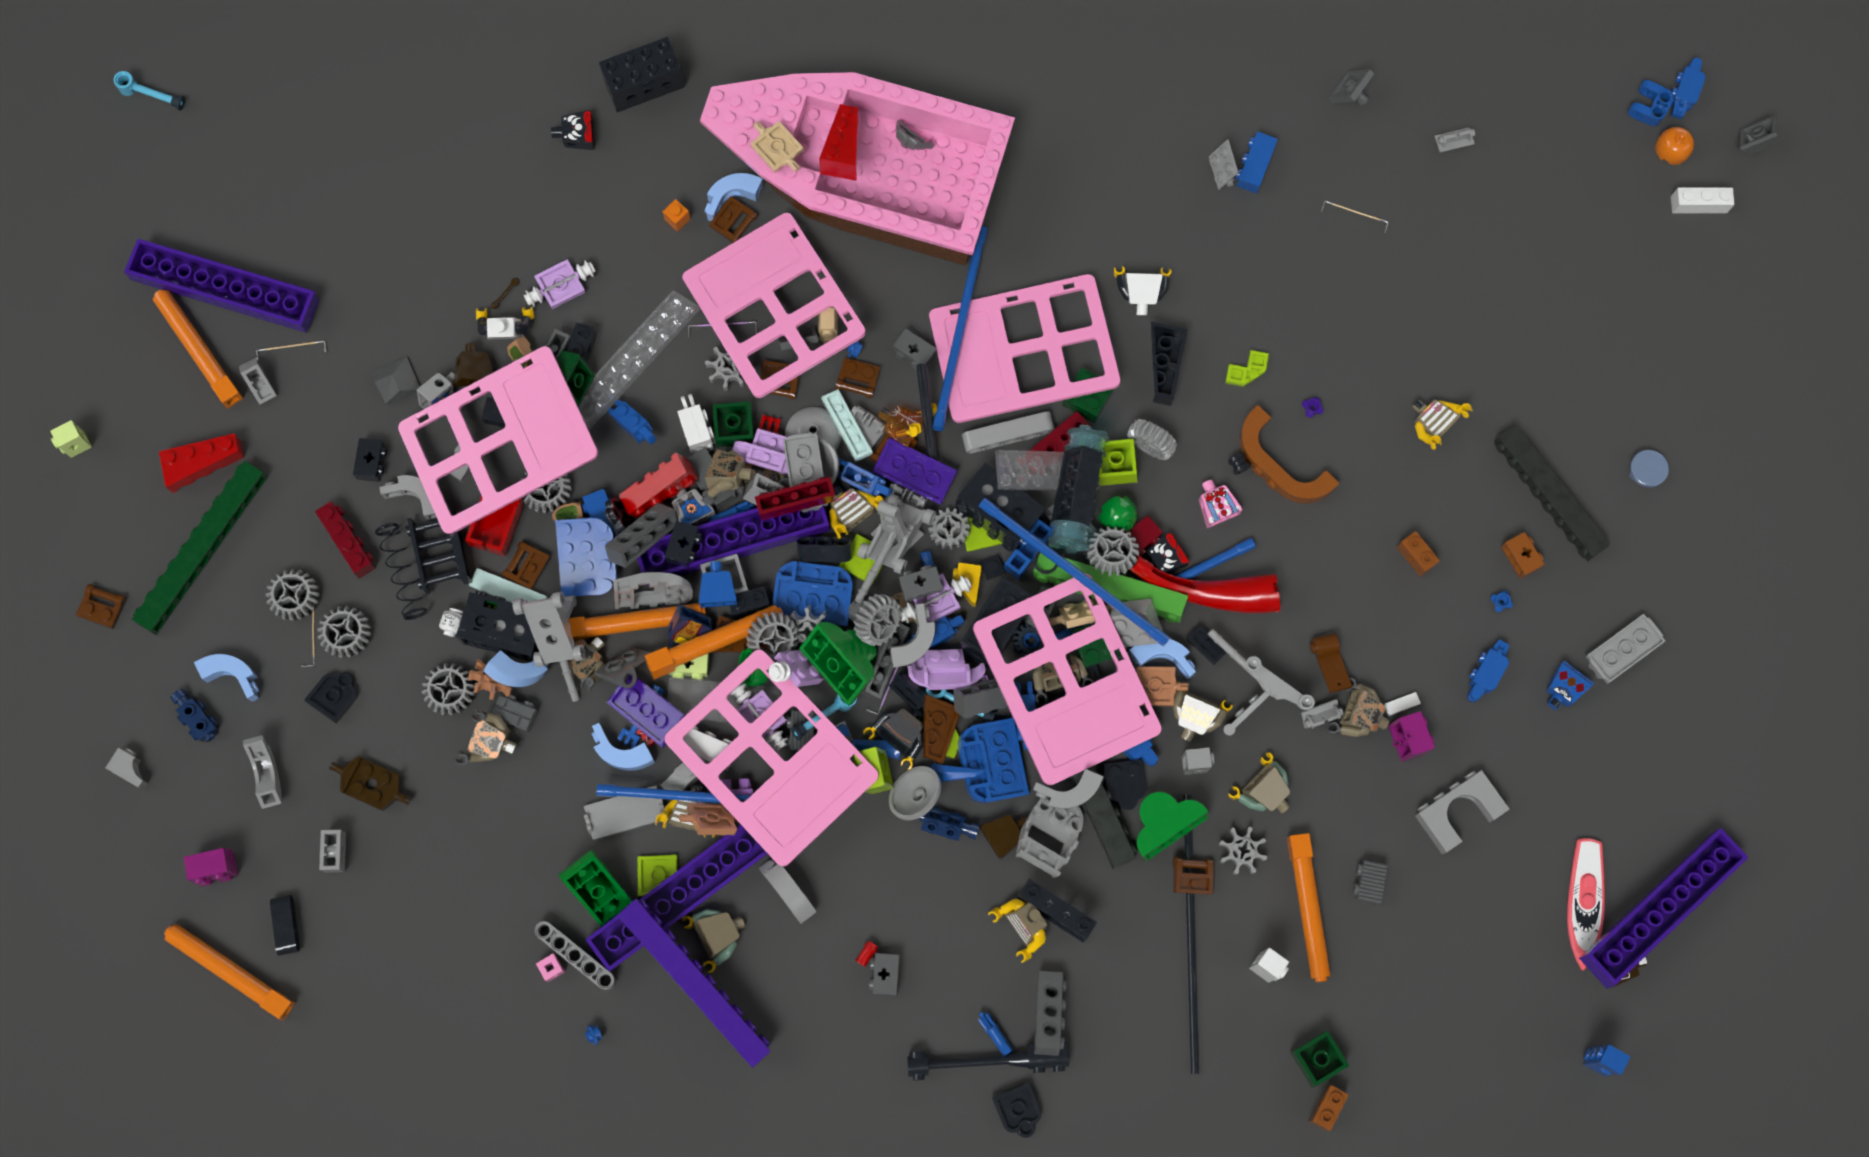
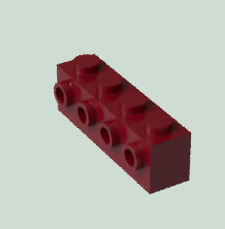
(1059, 438)
(795, 498)
(345, 540)

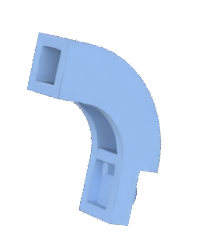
(732, 185)
(1172, 651)
(222, 664)
(512, 673)
(621, 759)

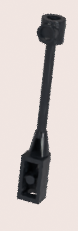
(919, 1064)

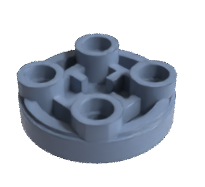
(1648, 468)

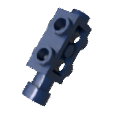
(196, 718)
(947, 827)

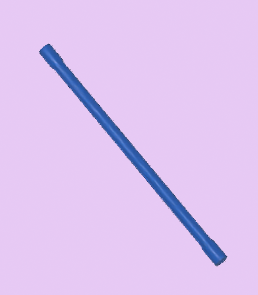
(940, 415)
(1238, 549)
(1154, 632)
(613, 790)

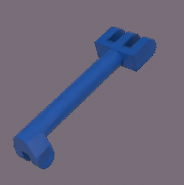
(631, 734)

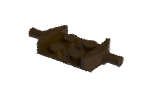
(355, 779)

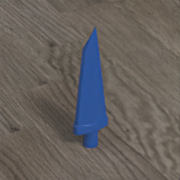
(882, 744)
(949, 773)

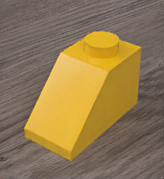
(972, 573)

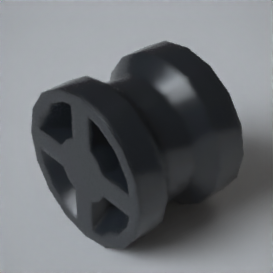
(1239, 463)

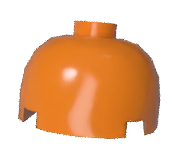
(1675, 145)

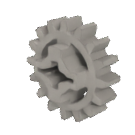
(957, 528)

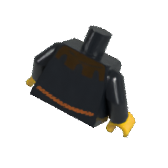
(901, 731)

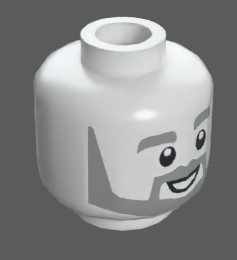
(450, 621)

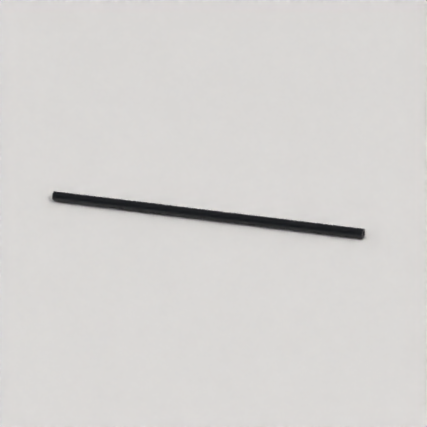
(1191, 959)

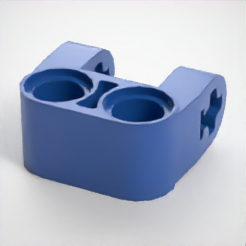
(1654, 92)

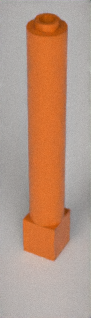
(197, 348)
(625, 622)
(665, 660)
(1301, 857)
(230, 972)

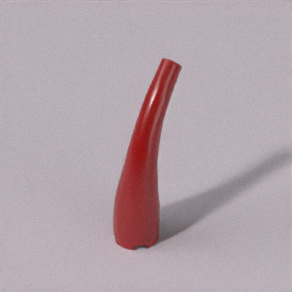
(1239, 595)

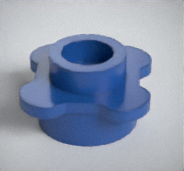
(854, 349)
(1504, 595)
(593, 1034)

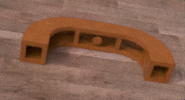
(1271, 472)

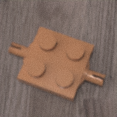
(1160, 685)
(710, 819)

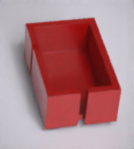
(495, 529)

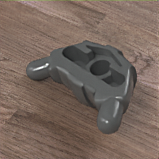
(910, 139)

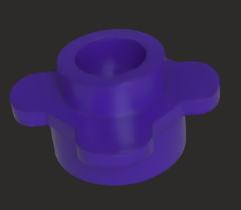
(1317, 407)

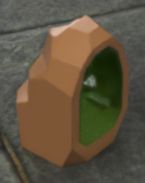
(519, 349)
(568, 511)

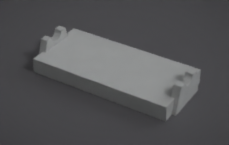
(803, 460)
(1625, 649)
(621, 815)

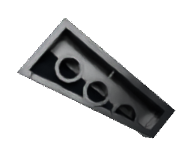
(1167, 355)

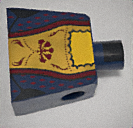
(687, 625)

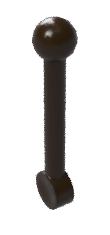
(514, 282)

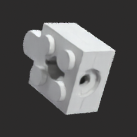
(694, 424)

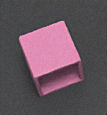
(548, 961)

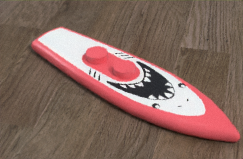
(1586, 897)

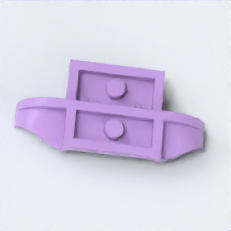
(765, 451)
(945, 670)

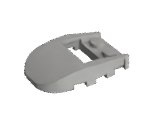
(667, 589)
(1058, 823)

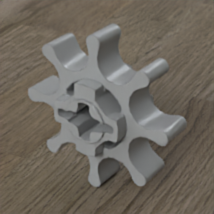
(722, 371)
(808, 621)
(1250, 848)

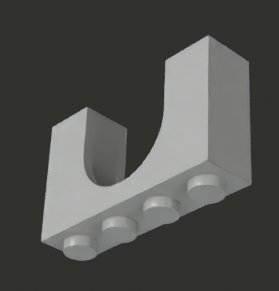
(1475, 788)

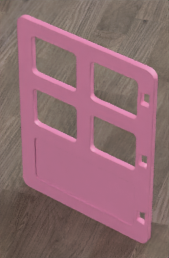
(752, 272)
(985, 371)
(538, 419)
(1087, 721)
(803, 792)

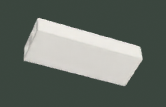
(1402, 704)

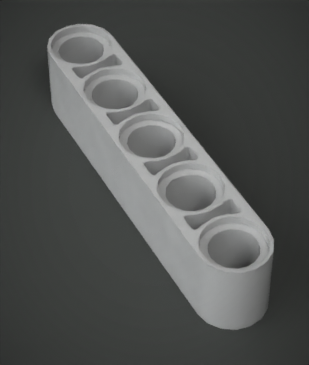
(1008, 432)
(566, 952)

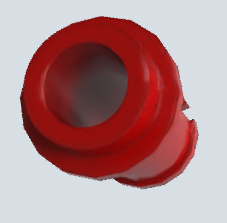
(867, 953)

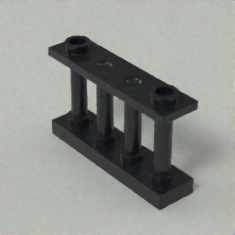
(457, 554)
(1058, 911)

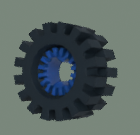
(1023, 634)

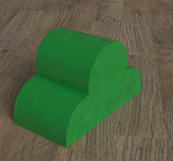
(840, 659)
(1166, 822)
(595, 887)

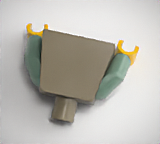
(1266, 789)
(716, 933)

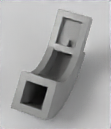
(409, 486)
(918, 646)
(265, 771)
(1077, 796)
(787, 890)

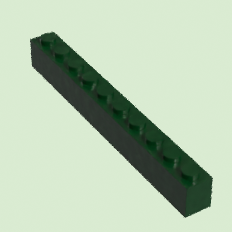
(199, 548)

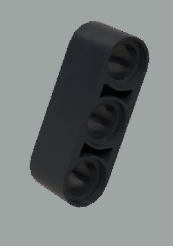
(824, 549)
(284, 925)

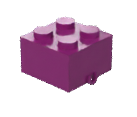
(1411, 736)
(210, 867)

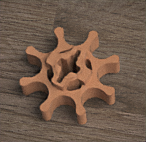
(486, 682)

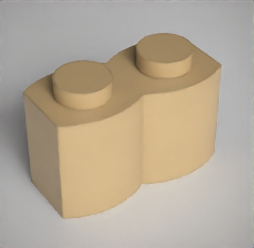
(828, 325)

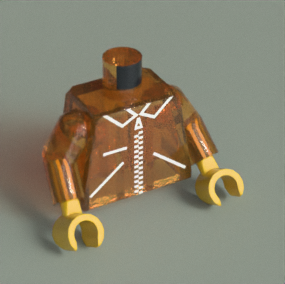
(903, 423)

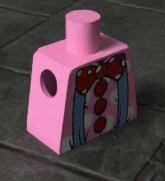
(1218, 504)

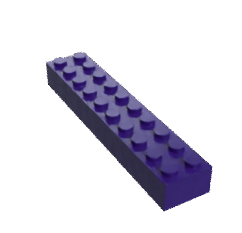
(222, 285)
(739, 535)
(681, 893)
(1663, 908)
(693, 982)

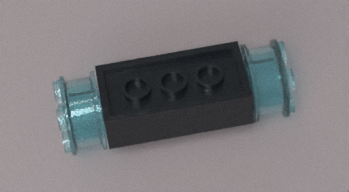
(1077, 489)

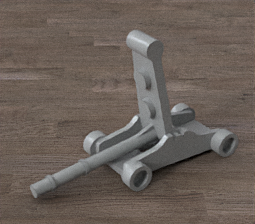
(893, 517)
(551, 618)
(1270, 683)

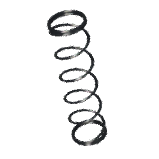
(388, 533)

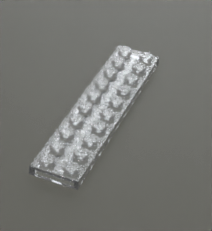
(636, 355)

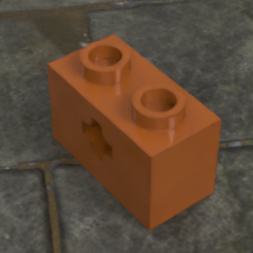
(1418, 554)
(1523, 564)
(1328, 1108)

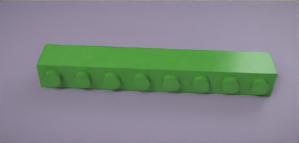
(1166, 602)

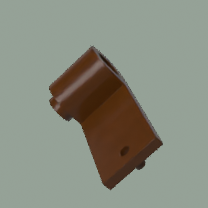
(1330, 662)

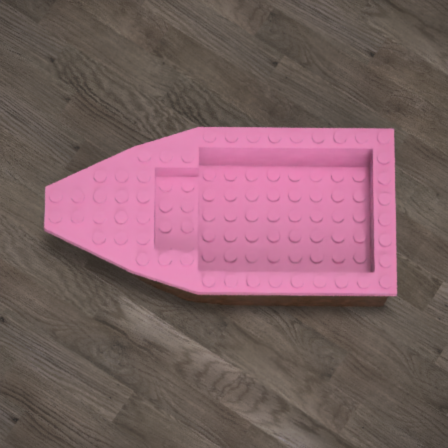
(901, 196)

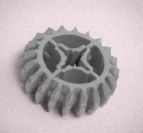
(1152, 439)
(562, 483)
(1112, 541)
(299, 590)
(877, 619)
(347, 624)
(764, 632)
(449, 681)

